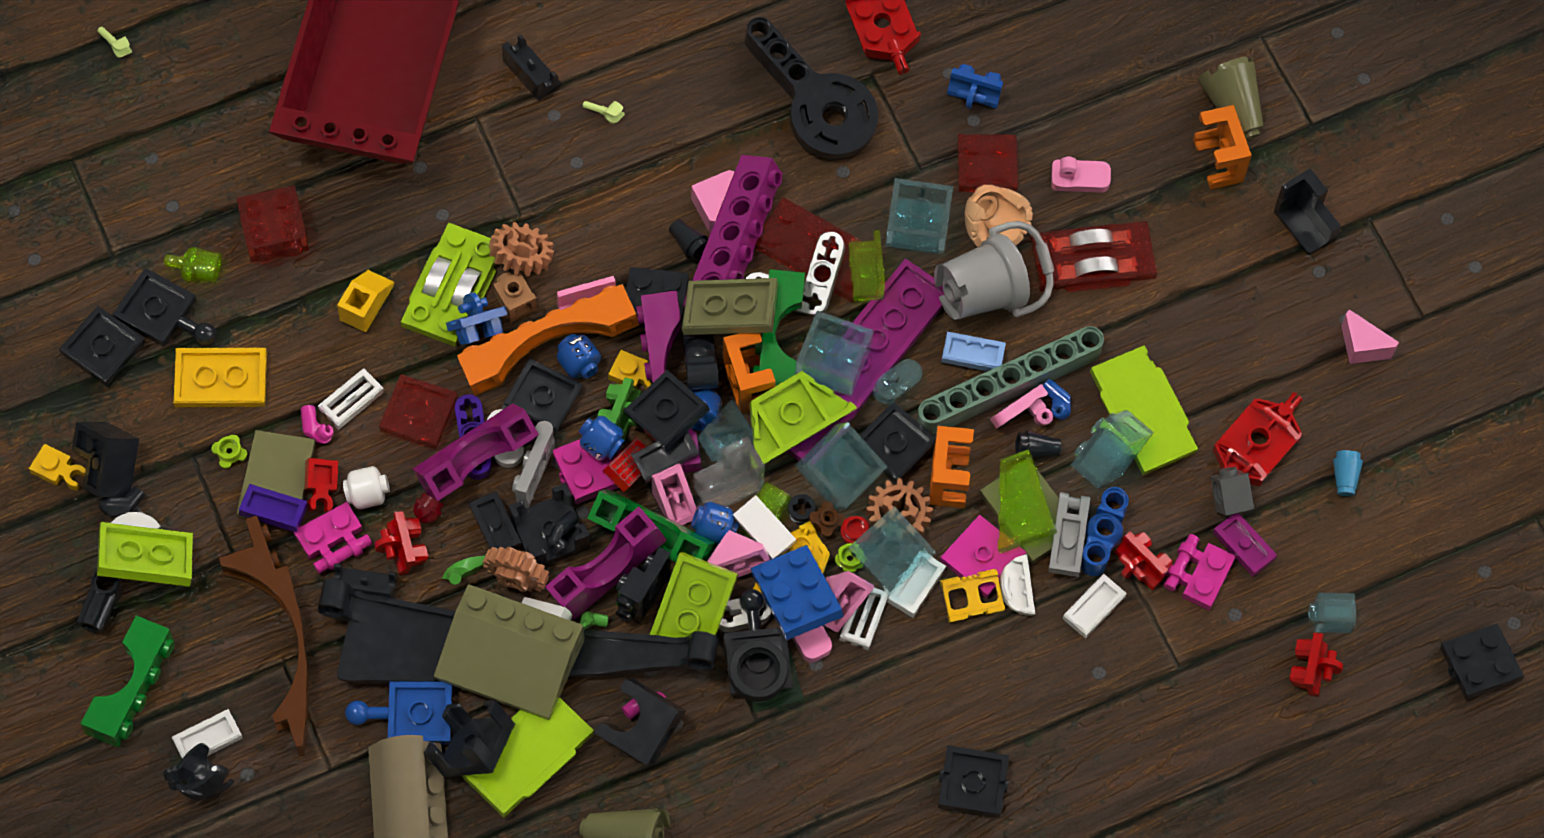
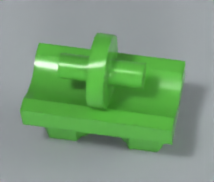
(621, 396)

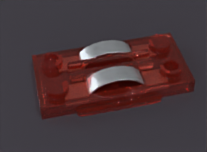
(1098, 256)

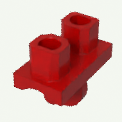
(397, 544)
(1140, 561)
(1315, 652)

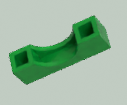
(788, 299)
(612, 508)
(111, 716)

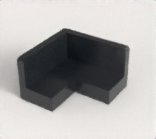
(1304, 214)
(109, 457)

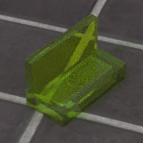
(867, 269)

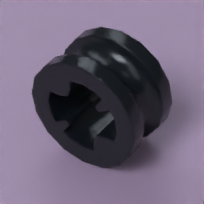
(793, 504)

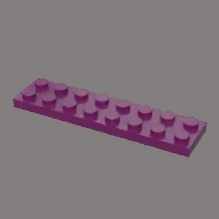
(897, 322)

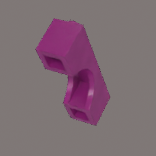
(497, 435)
(583, 585)

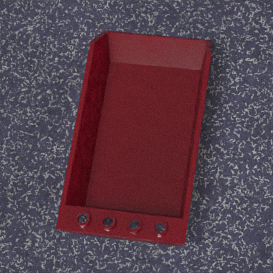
(364, 75)

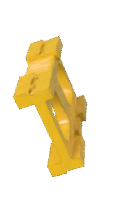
(970, 585)

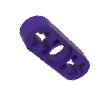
(478, 418)

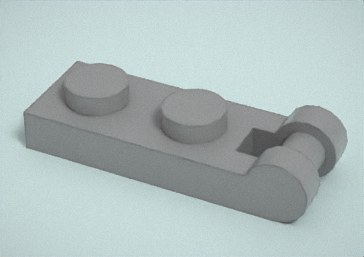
(534, 464)
(1070, 535)

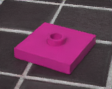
(978, 552)

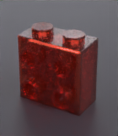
(272, 224)

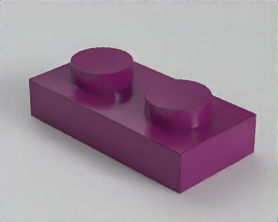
(1245, 544)

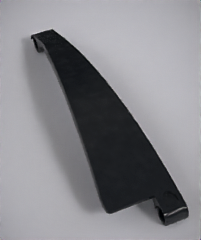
(405, 640)

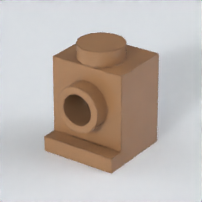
(518, 303)

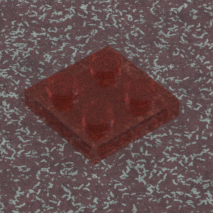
(987, 161)
(418, 411)

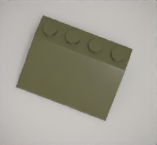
(509, 652)

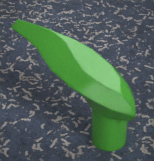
(463, 569)
(589, 619)

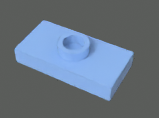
(972, 352)

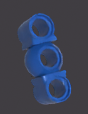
(1104, 518)

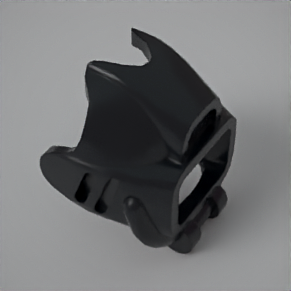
(202, 776)

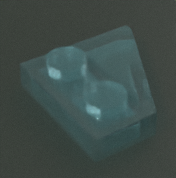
(724, 430)

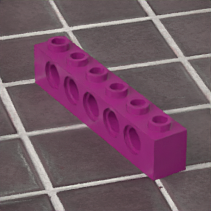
(739, 220)

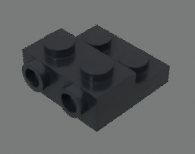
(641, 588)

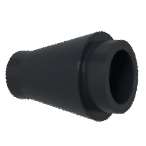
(689, 240)
(1038, 444)

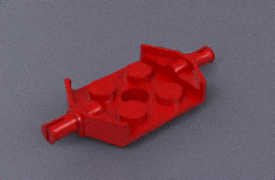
(888, 42)
(1265, 417)

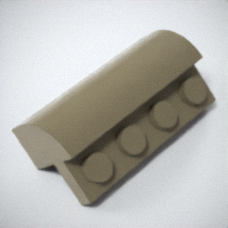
(406, 790)

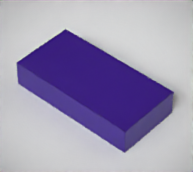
(273, 508)

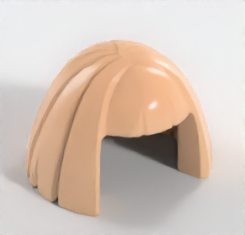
(992, 207)

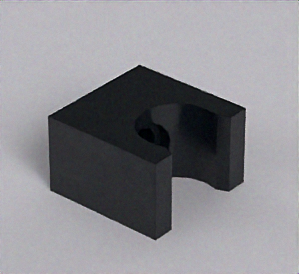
(654, 728)

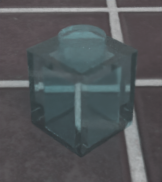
(1333, 612)

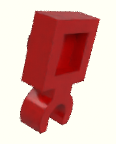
(321, 478)

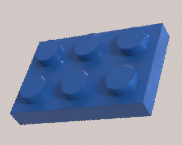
(797, 592)

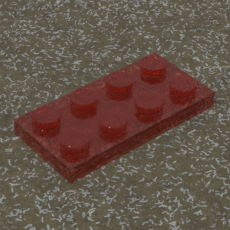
(792, 238)

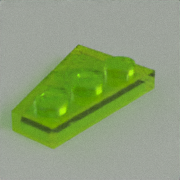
(1023, 504)

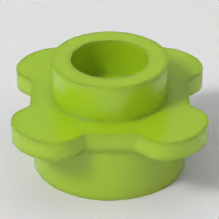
(229, 442)

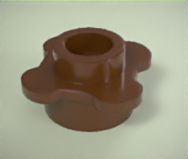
(826, 527)

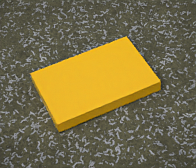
(220, 377)

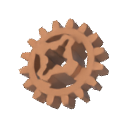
(521, 249)
(903, 494)
(516, 569)

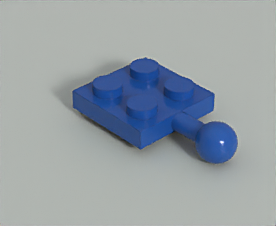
(412, 710)

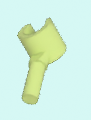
(119, 46)
(611, 114)

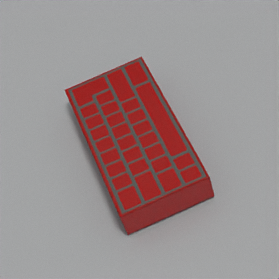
(623, 468)

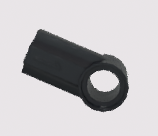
(99, 604)

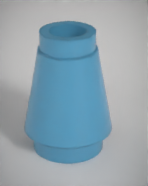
(1347, 471)

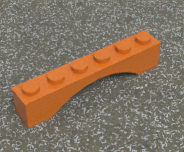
(602, 314)

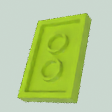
(144, 554)
(694, 598)

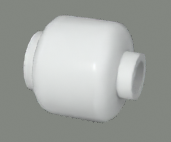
(366, 487)

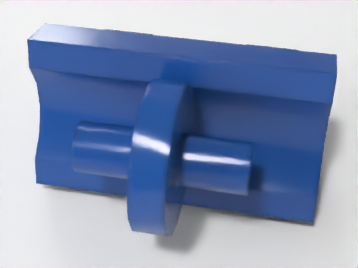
(974, 87)
(489, 319)

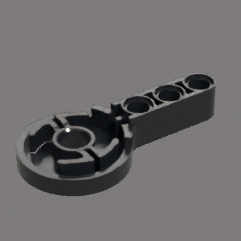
(817, 95)

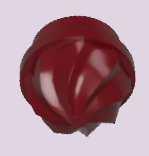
(427, 508)

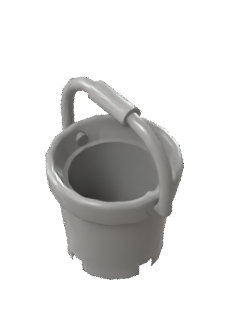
(993, 276)

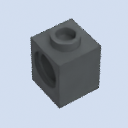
(1231, 491)

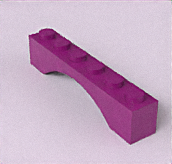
(662, 325)

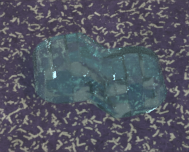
(886, 388)

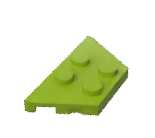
(793, 414)

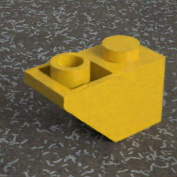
(364, 299)

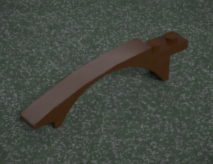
(264, 572)

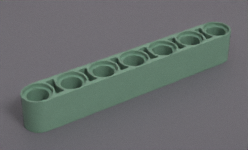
(1018, 369)

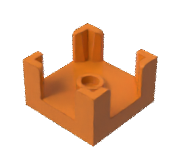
(1233, 150)
(738, 366)
(943, 458)

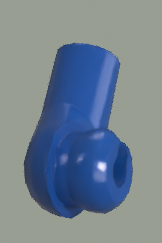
(1060, 400)

